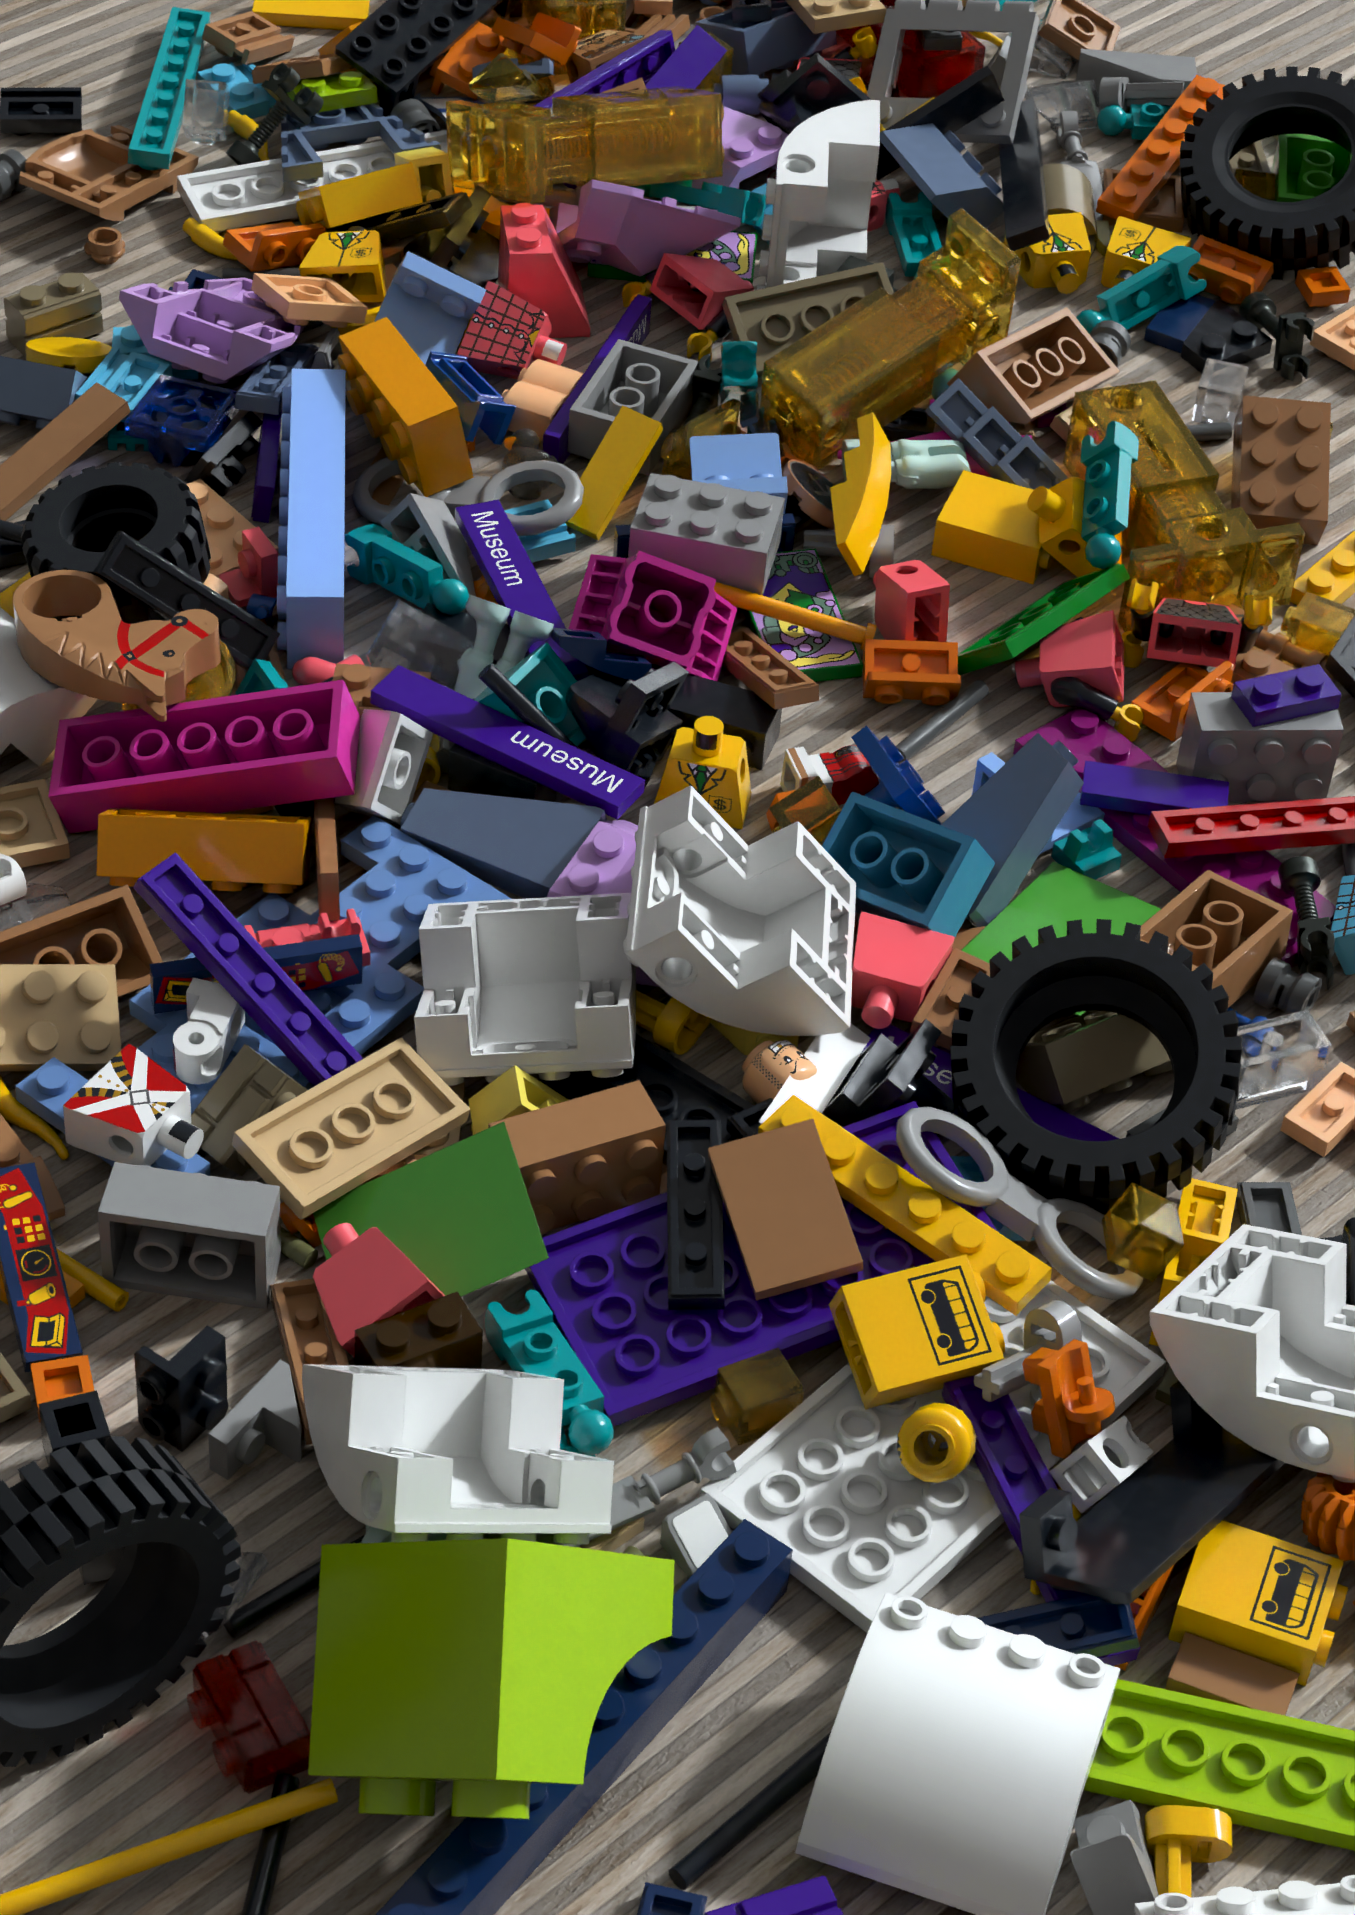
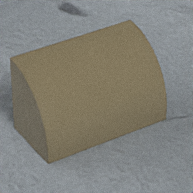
(1069, 192)

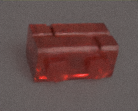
(250, 1716)

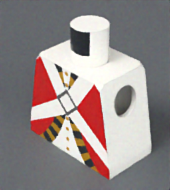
(132, 1112)

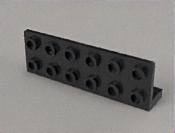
(407, 38)
(1147, 1518)

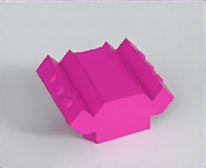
(655, 612)

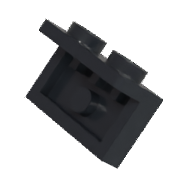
(182, 1394)

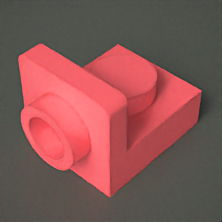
(257, 569)

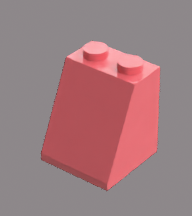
(539, 269)

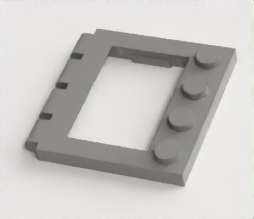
(1016, 17)

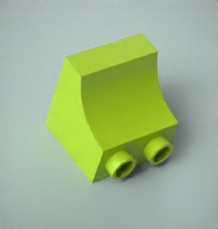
(472, 1665)

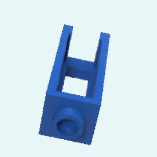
(476, 399)

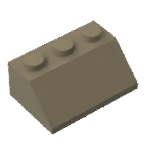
(1088, 1055)

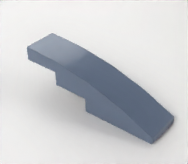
(993, 440)

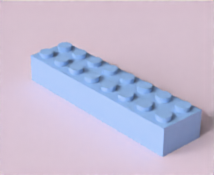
(312, 517)

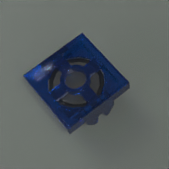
(183, 420)

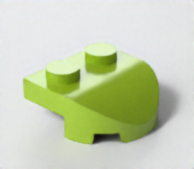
(340, 90)

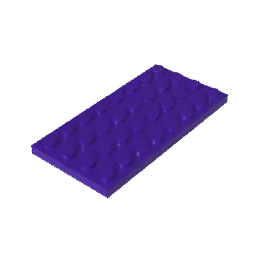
(612, 1295)

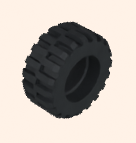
(88, 510)

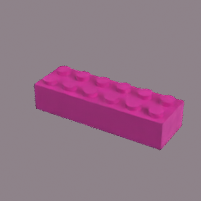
(208, 755)

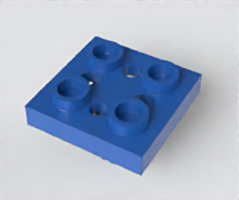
(899, 783)

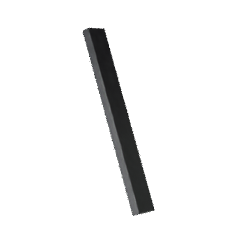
(1024, 182)

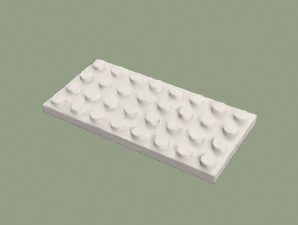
(855, 1514)

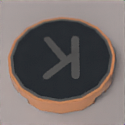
(812, 489)

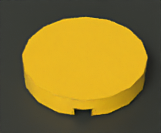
(67, 352)

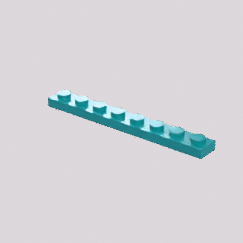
(163, 102)

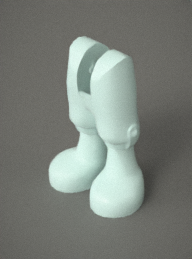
(922, 462)
(489, 622)

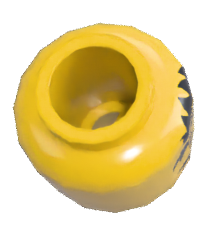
(927, 1459)

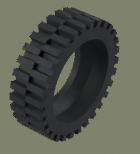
(1282, 232)
(1100, 975)
(144, 1617)

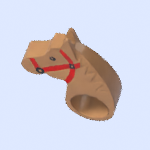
(101, 653)

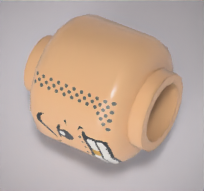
(770, 1067)

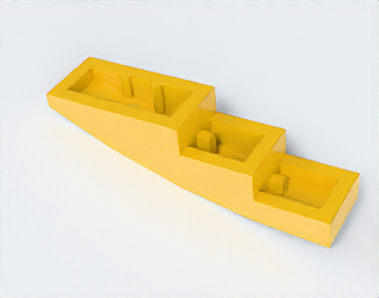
(863, 498)
(1205, 1224)

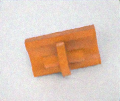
(1070, 1402)

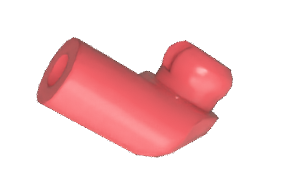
(316, 670)

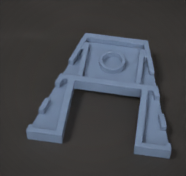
(346, 124)

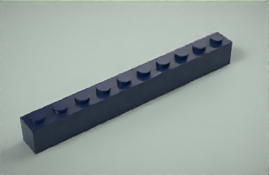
(712, 1614)

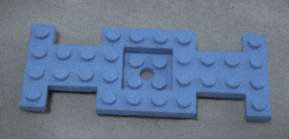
(390, 906)

